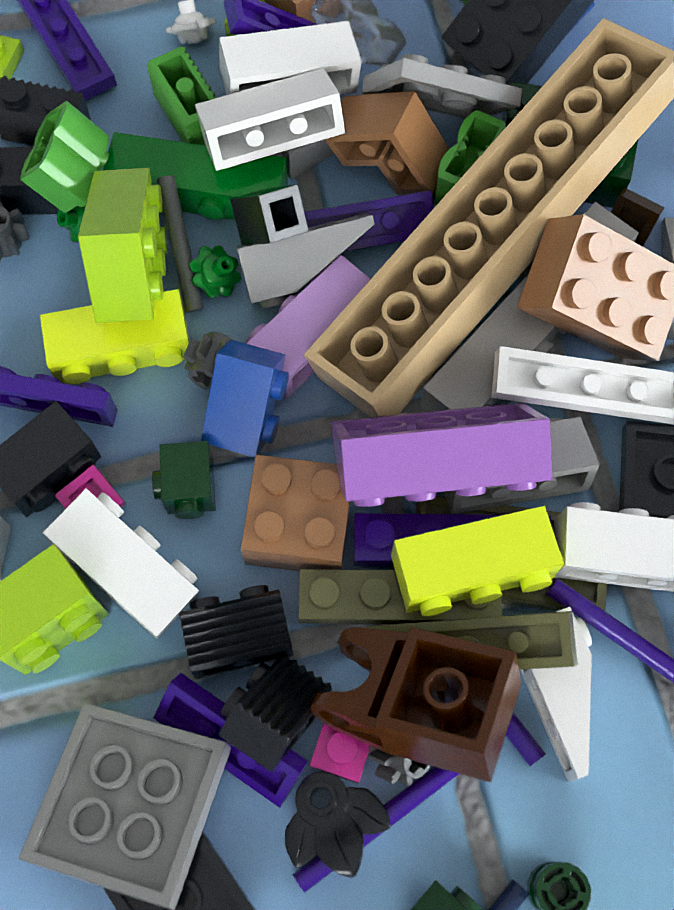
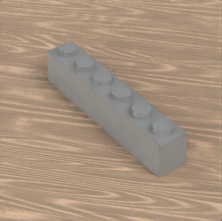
(468, 374)

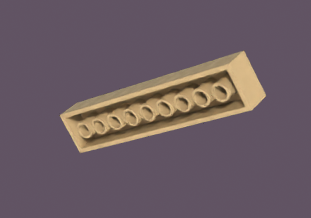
(494, 220)

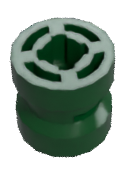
(548, 889)

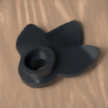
(337, 829)

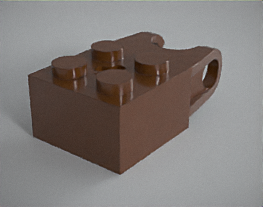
(426, 698)

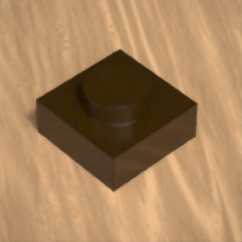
(637, 213)

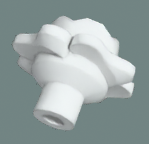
(190, 24)

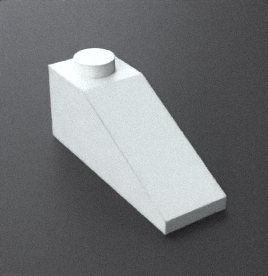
(564, 702)

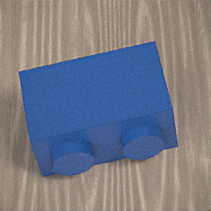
(244, 398)

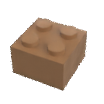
(295, 515)

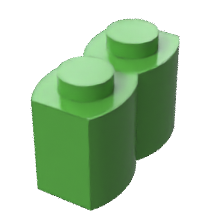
(473, 139)
(65, 157)

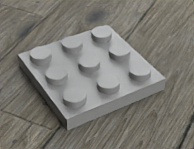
(127, 805)

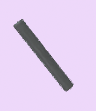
(179, 243)

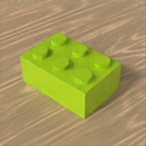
(123, 245)

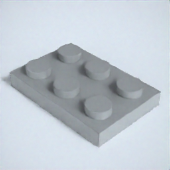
(444, 88)

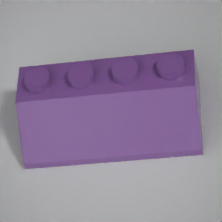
(442, 452)

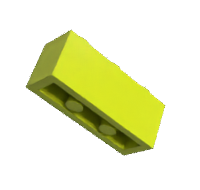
(85, 349)
(476, 561)

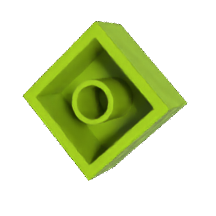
(44, 611)

